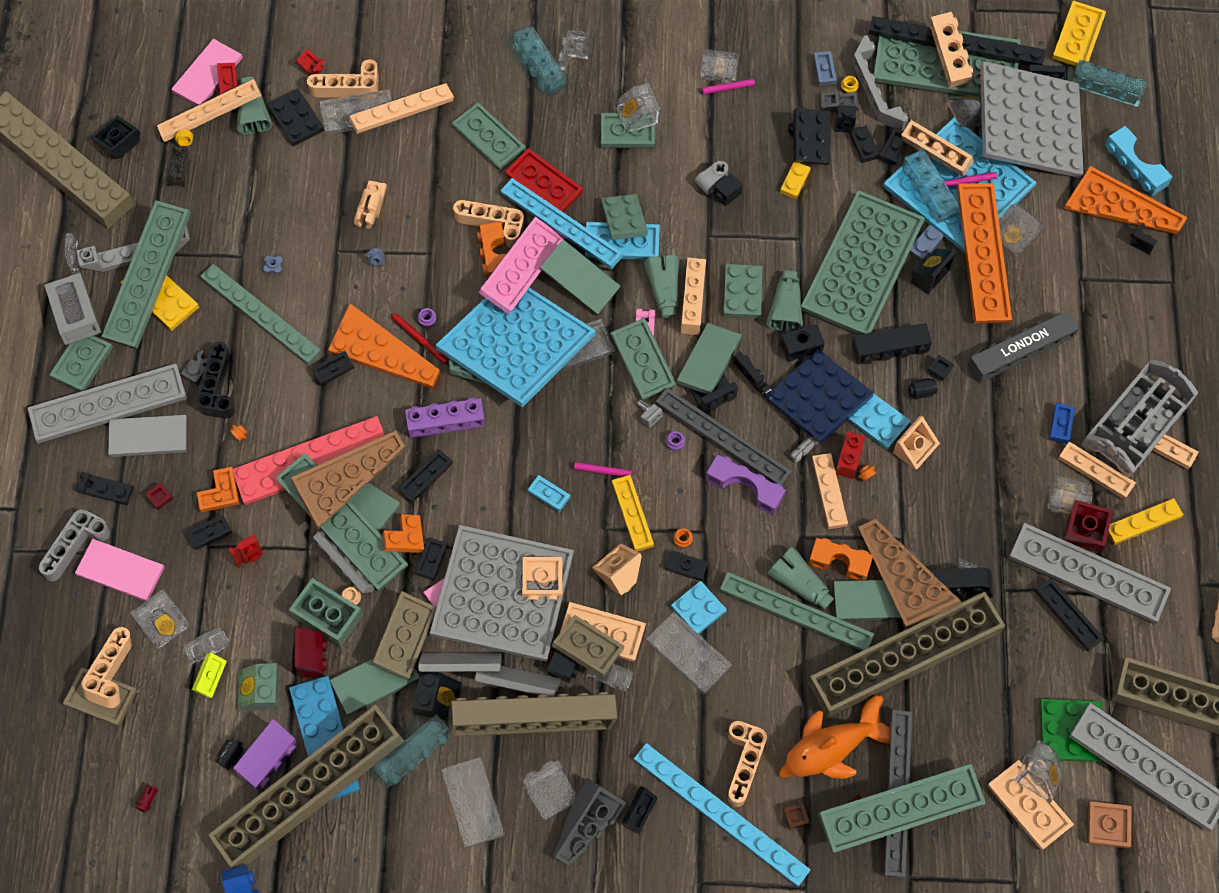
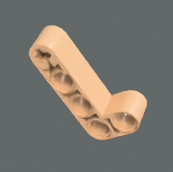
(323, 84)
(462, 215)
(119, 645)
(745, 766)

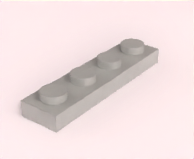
(349, 570)

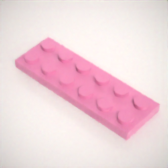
(521, 265)

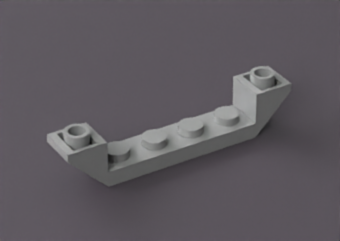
(892, 117)
(114, 258)

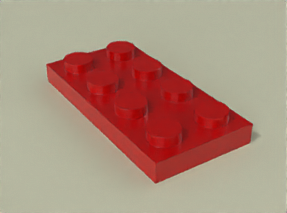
(544, 180)

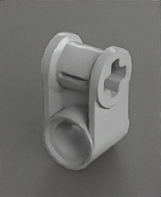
(711, 176)

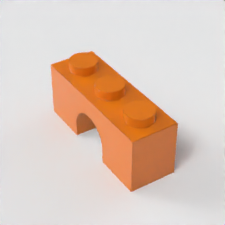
(491, 237)
(857, 561)

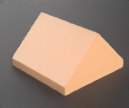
(916, 444)

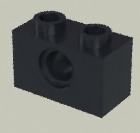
(794, 349)

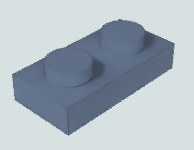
(825, 68)
(926, 242)

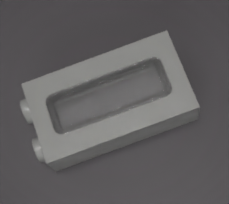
(72, 308)

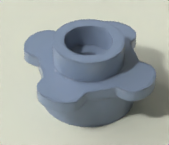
(375, 257)
(273, 269)

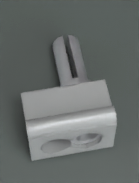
(651, 415)

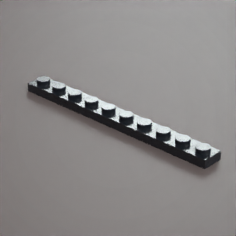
(973, 44)

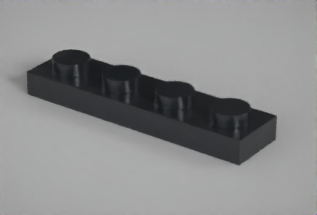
(1069, 614)

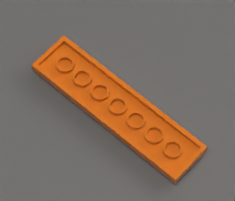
(984, 253)

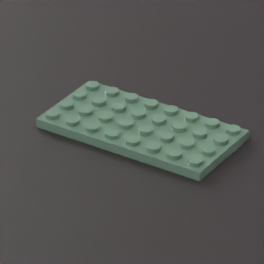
(921, 68)
(862, 264)

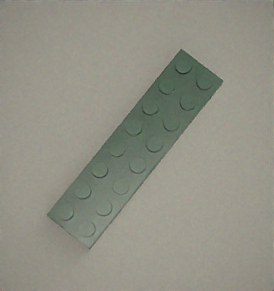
(146, 274)
(351, 533)
(901, 808)

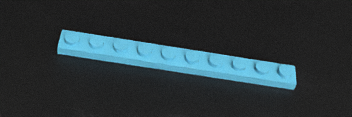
(722, 815)

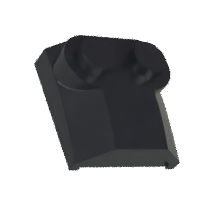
(117, 137)

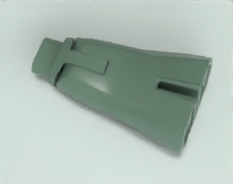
(252, 112)
(664, 282)
(786, 304)
(800, 578)

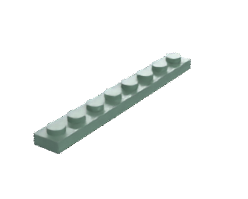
(261, 314)
(796, 612)

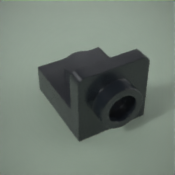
(1142, 241)

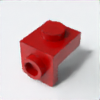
(310, 63)

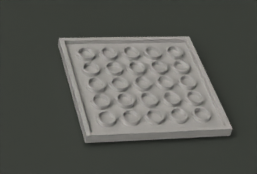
(1031, 120)
(484, 598)

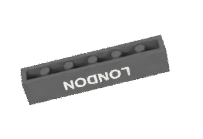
(1022, 346)

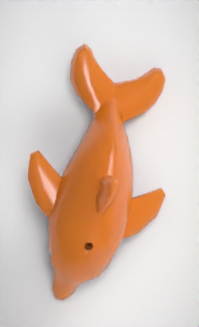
(827, 747)

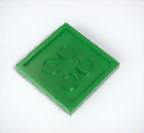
(1057, 723)

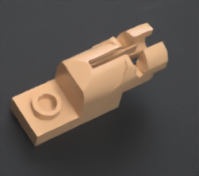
(370, 204)

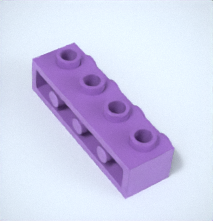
(445, 417)

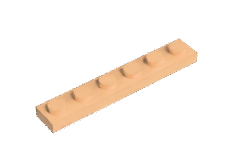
(401, 108)
(209, 110)

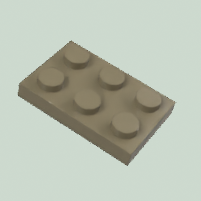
(588, 646)
(115, 716)

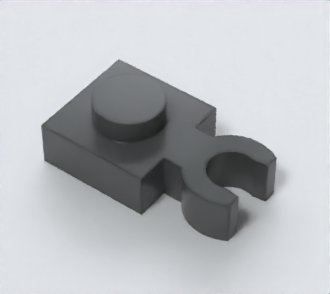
(194, 369)

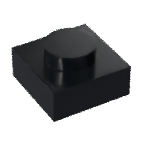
(940, 368)

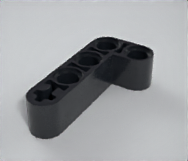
(216, 378)
(966, 580)

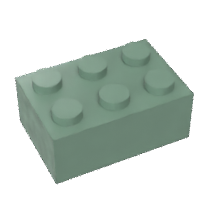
(326, 612)

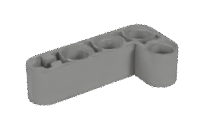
(72, 546)

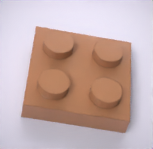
(1109, 824)

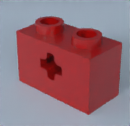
(850, 455)

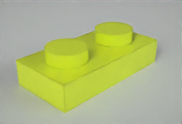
(209, 675)

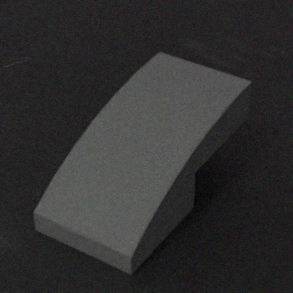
(832, 99)

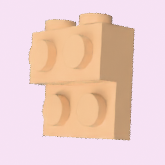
(542, 571)

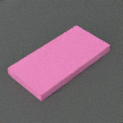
(201, 77)
(119, 570)

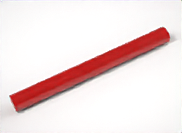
(421, 339)

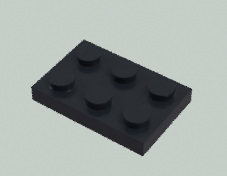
(295, 117)
(811, 136)

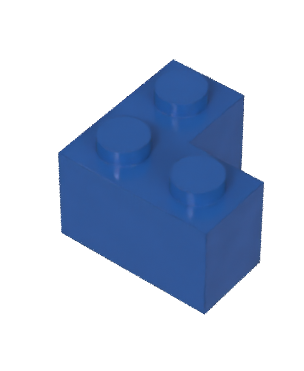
(238, 880)

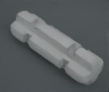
(803, 449)

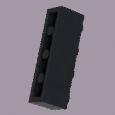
(891, 343)

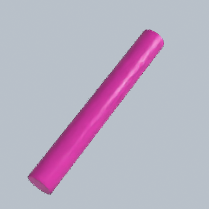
(728, 86)
(971, 179)
(602, 469)

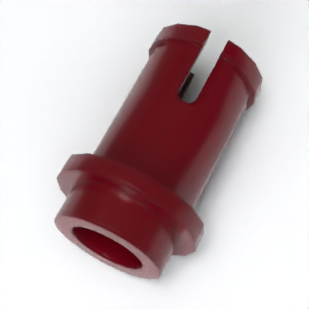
(146, 799)

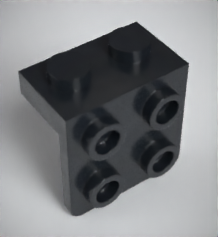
(723, 393)

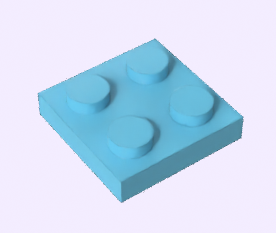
(698, 607)

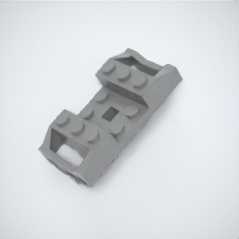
(1125, 435)

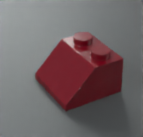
(1088, 526)
(310, 653)

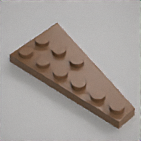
(335, 482)
(910, 583)

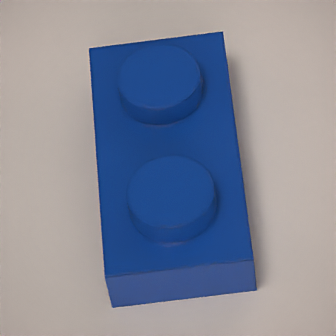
(1062, 423)

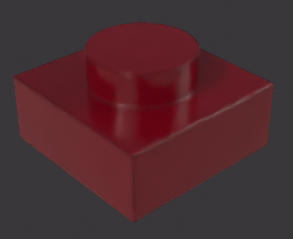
(159, 496)

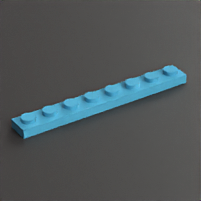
(562, 223)

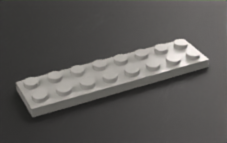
(106, 403)
(1090, 573)
(1148, 766)

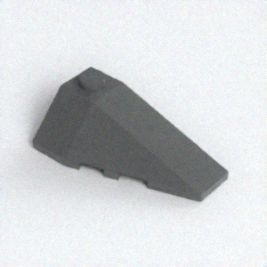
(589, 815)

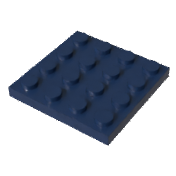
(819, 396)

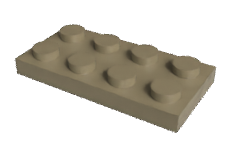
(404, 635)

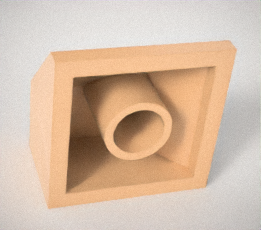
(619, 568)

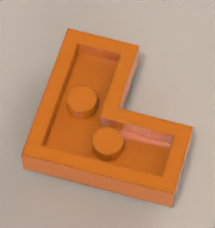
(223, 495)
(408, 539)

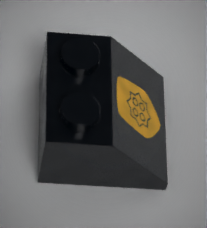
(933, 269)
(435, 694)

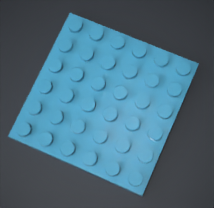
(1009, 186)
(517, 349)

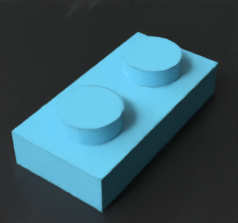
(549, 493)

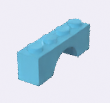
(1151, 177)

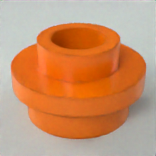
(238, 431)
(866, 472)
(683, 532)

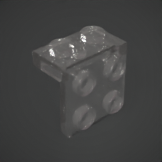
(574, 45)
(549, 789)

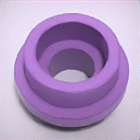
(427, 313)
(678, 436)

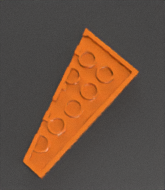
(1113, 200)
(378, 349)

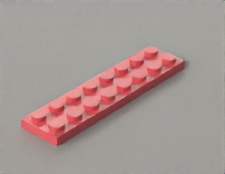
(259, 480)

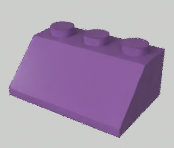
(266, 756)

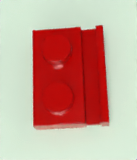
(246, 551)

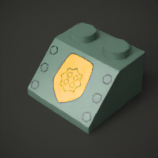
(259, 687)

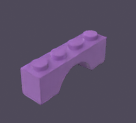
(725, 472)

